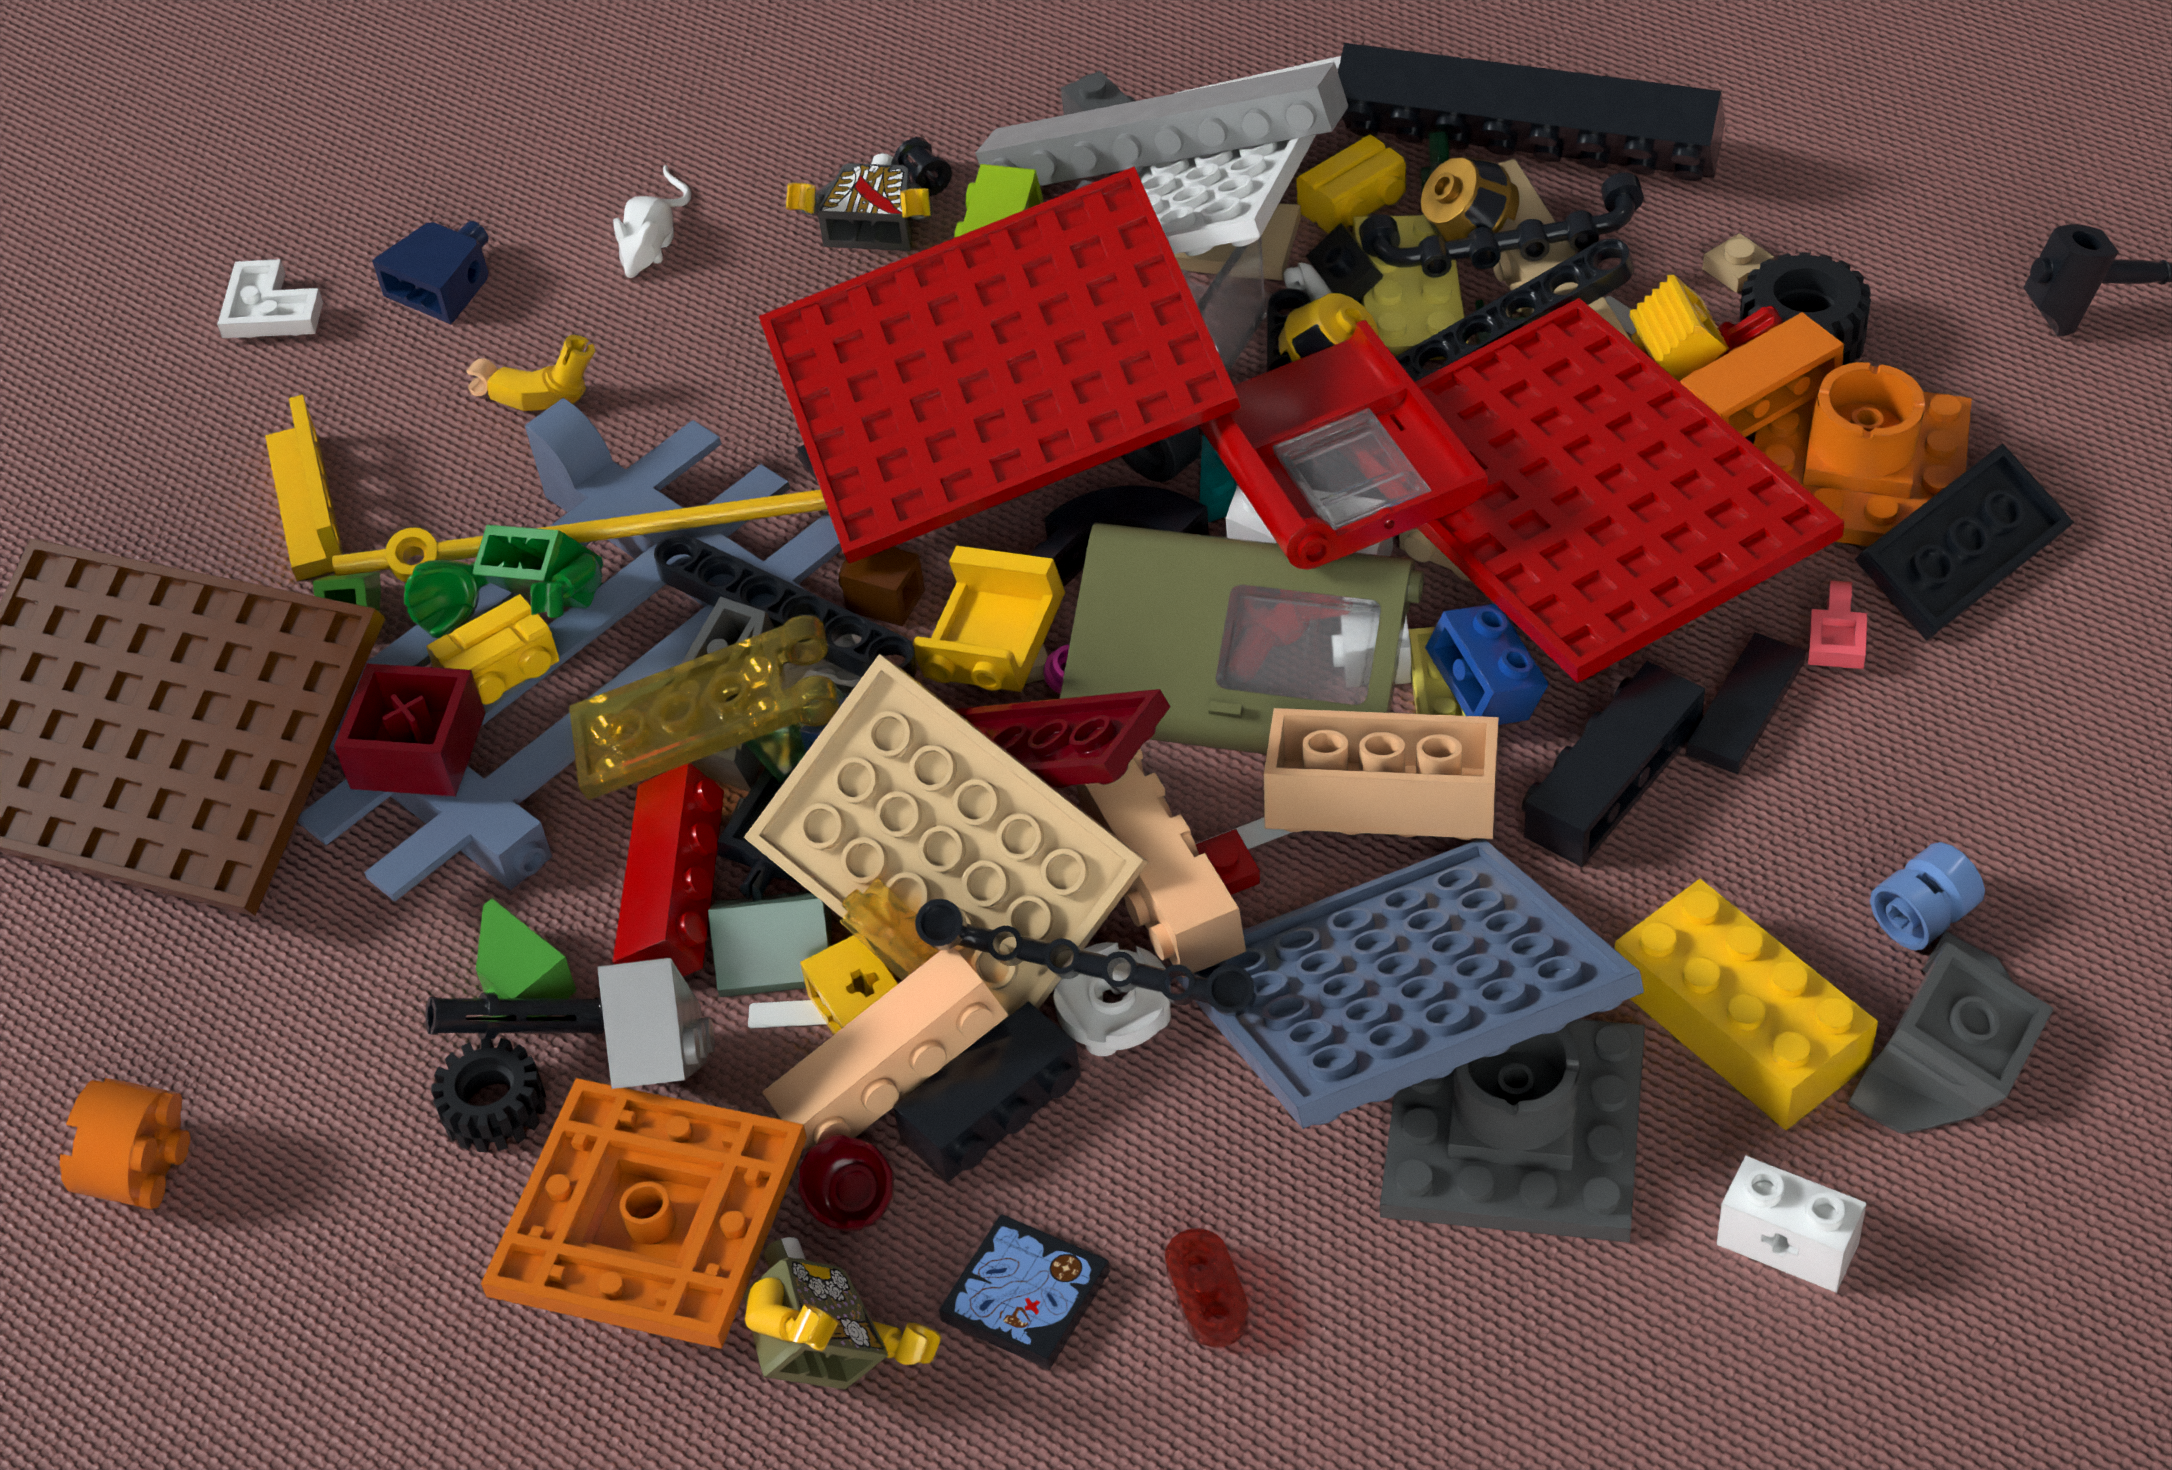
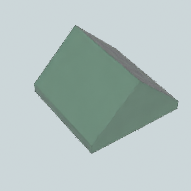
(765, 940)

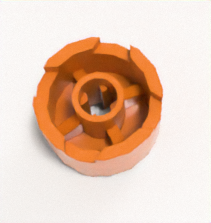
(124, 1142)

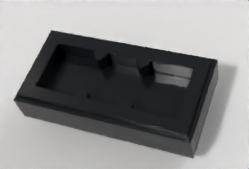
(1344, 264)

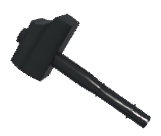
(2075, 266)

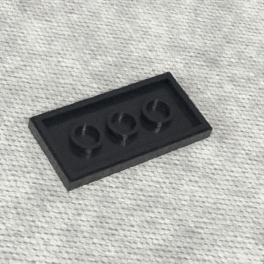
(1964, 541)

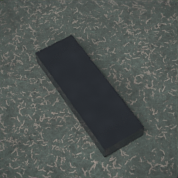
(1745, 703)

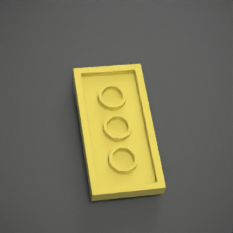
(1406, 301)

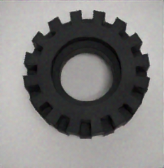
(496, 1120)

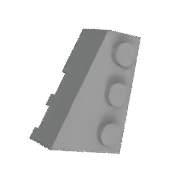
(652, 1024)

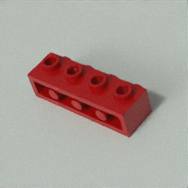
(670, 870)

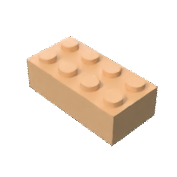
(1381, 773)

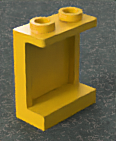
(992, 619)

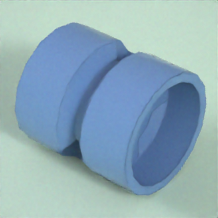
(1927, 896)

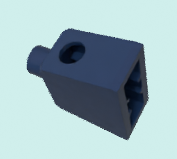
(435, 269)

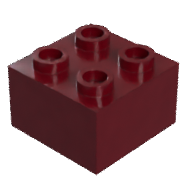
(410, 729)

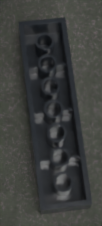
(1533, 111)

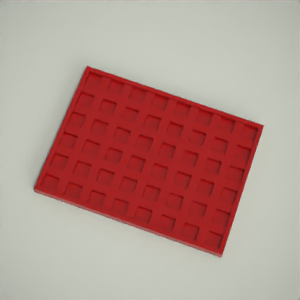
(996, 364)
(1608, 492)

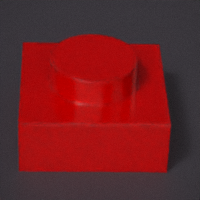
(1231, 861)

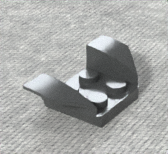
(1953, 1045)

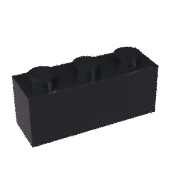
(988, 1092)

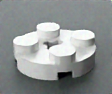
(1110, 1025)

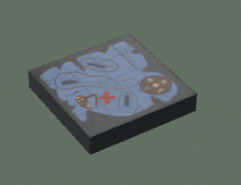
(1024, 1291)

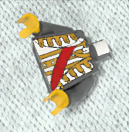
(865, 205)

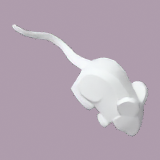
(647, 228)

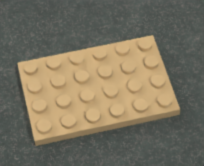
(947, 814)

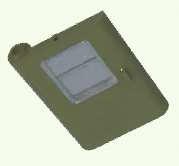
(1235, 631)

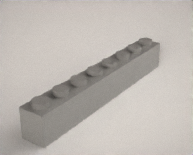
(1172, 126)

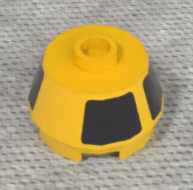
(1322, 325)

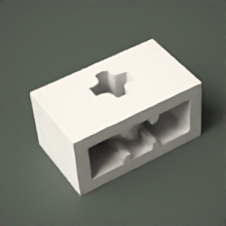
(1791, 1223)

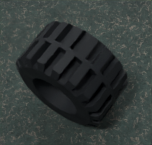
(1817, 288)

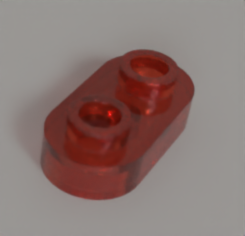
(1208, 1291)

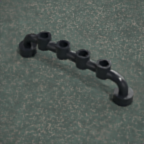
(1620, 195)
(1227, 988)

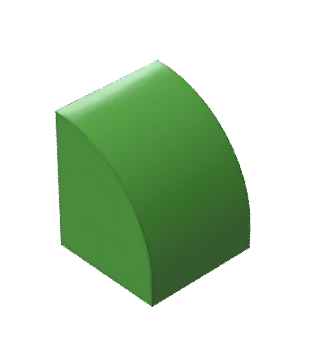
(356, 589)

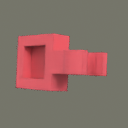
(1836, 633)

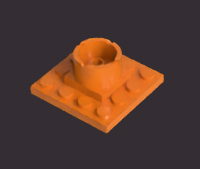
(1871, 446)
(646, 1212)

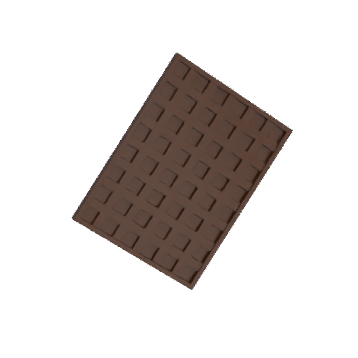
(165, 719)

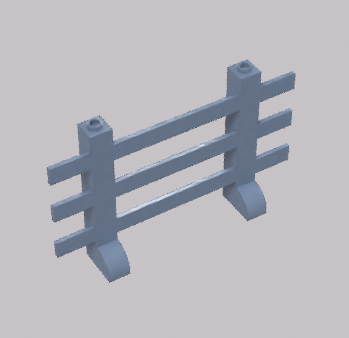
(588, 486)

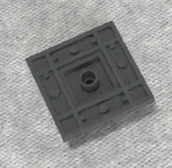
(1524, 1137)

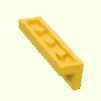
(304, 495)

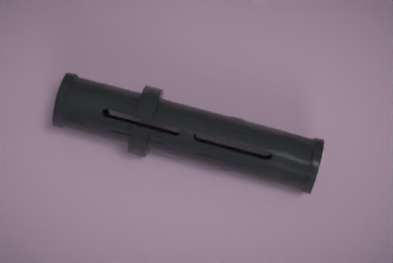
(450, 1014)

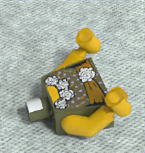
(816, 1327)

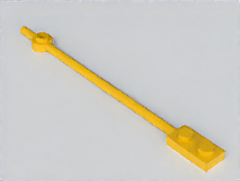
(420, 542)

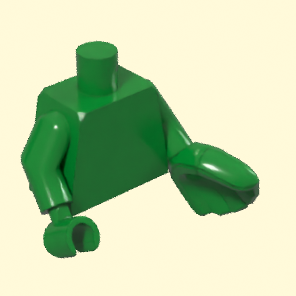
(525, 561)

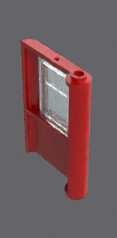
(1331, 464)

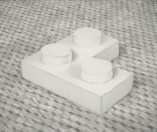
(260, 308)

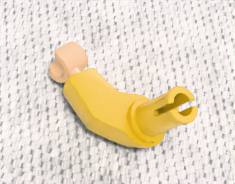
(538, 388)

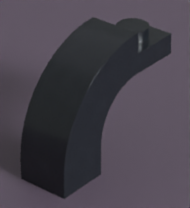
(1130, 506)

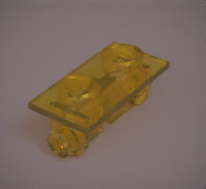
(886, 928)

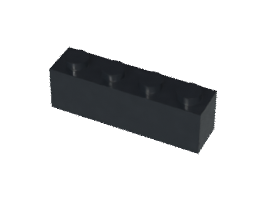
(1612, 763)

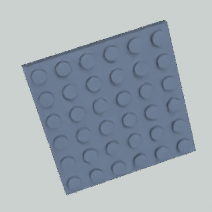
(1413, 981)

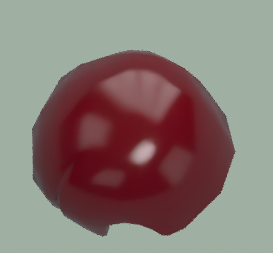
(845, 1183)

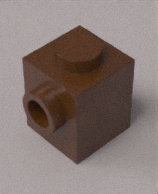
(883, 585)

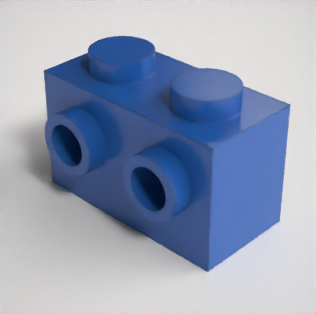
(1486, 664)

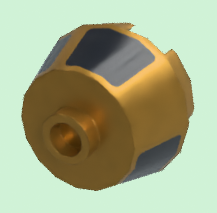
(1468, 196)

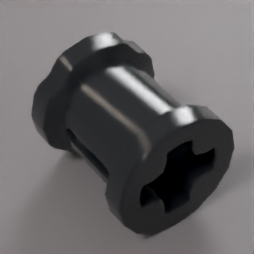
(924, 164)

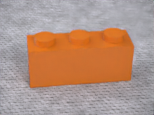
(1768, 374)

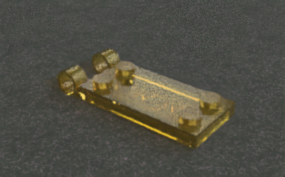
(685, 711)

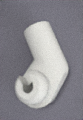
(1306, 278)

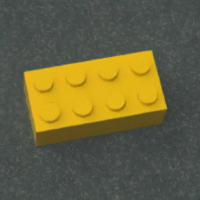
(1747, 1004)

